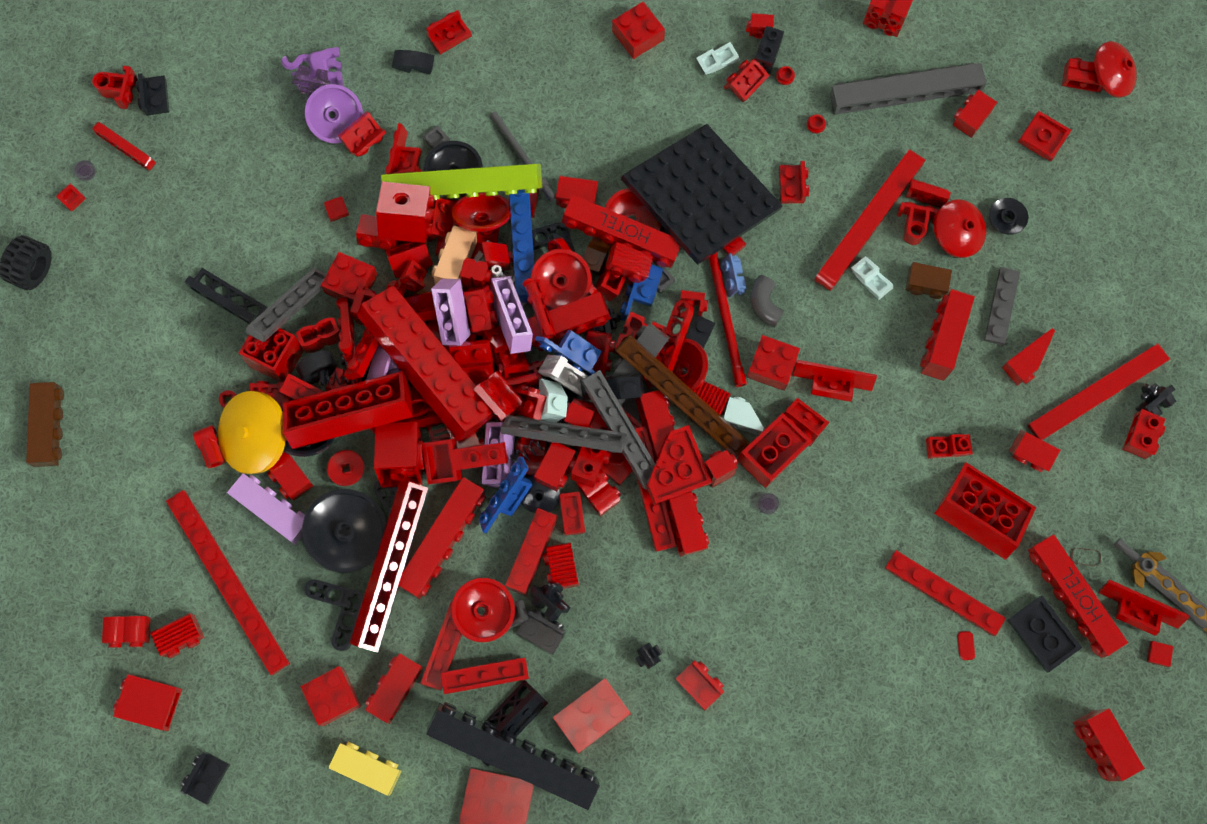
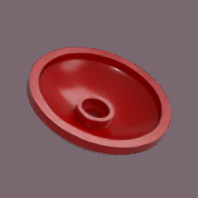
(1115, 69)
(627, 204)
(481, 212)
(953, 232)
(569, 267)
(693, 358)
(497, 607)

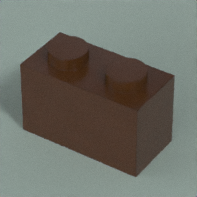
(928, 280)

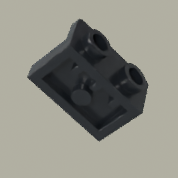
(769, 47)
(153, 94)
(542, 632)
(204, 777)

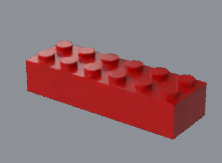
(347, 410)

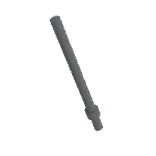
(520, 152)

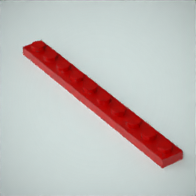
(228, 582)

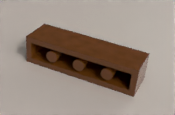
(44, 424)

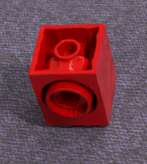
(405, 212)
(273, 357)
(398, 454)

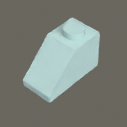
(556, 401)
(742, 416)

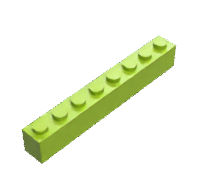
(474, 180)

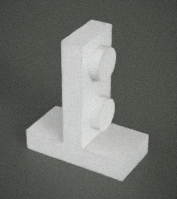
(563, 373)

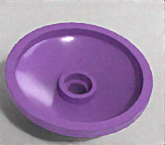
(335, 99)

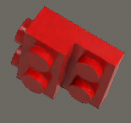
(474, 359)

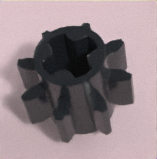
(648, 655)

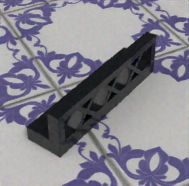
(224, 301)
(523, 710)

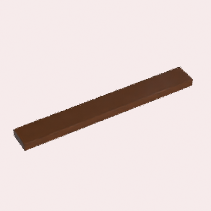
(682, 396)

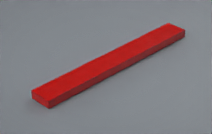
(1098, 392)

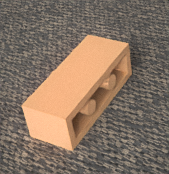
(459, 245)

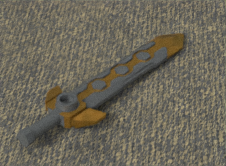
(1146, 568)

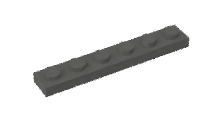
(286, 306)
(617, 421)
(564, 433)

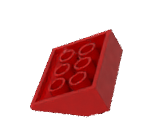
(986, 511)

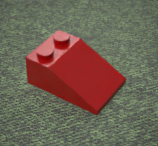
(773, 450)

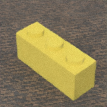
(365, 768)

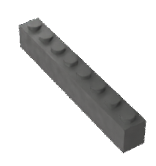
(907, 88)

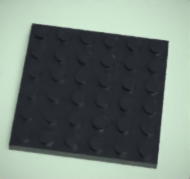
(701, 193)

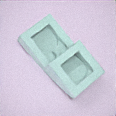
(718, 59)
(871, 278)

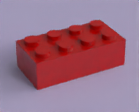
(946, 335)

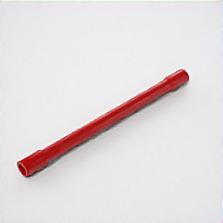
(737, 368)

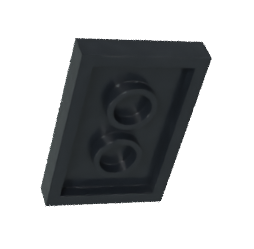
(1044, 634)

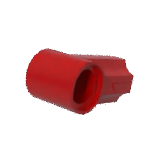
(208, 444)

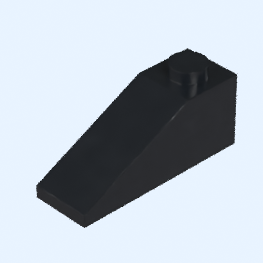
(622, 386)

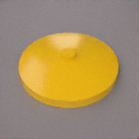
(251, 432)

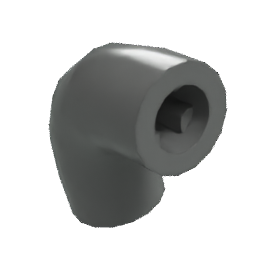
(761, 301)

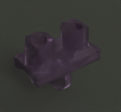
(302, 78)

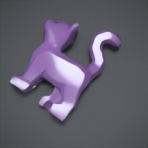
(318, 60)

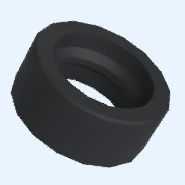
(311, 365)

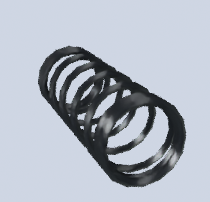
(323, 378)
(514, 458)

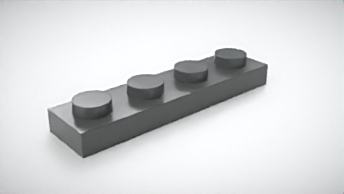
(1002, 306)

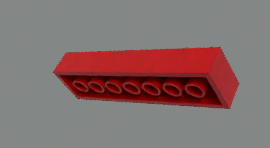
(425, 362)

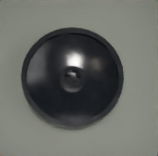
(343, 530)

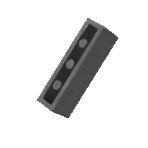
(652, 340)

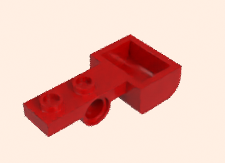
(445, 460)

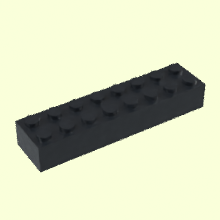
(513, 755)

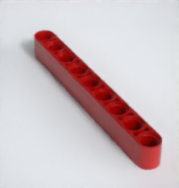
(869, 220)

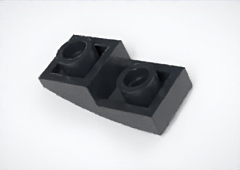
(407, 60)

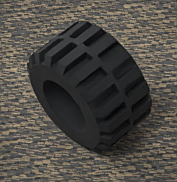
(25, 262)

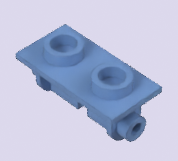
(731, 267)

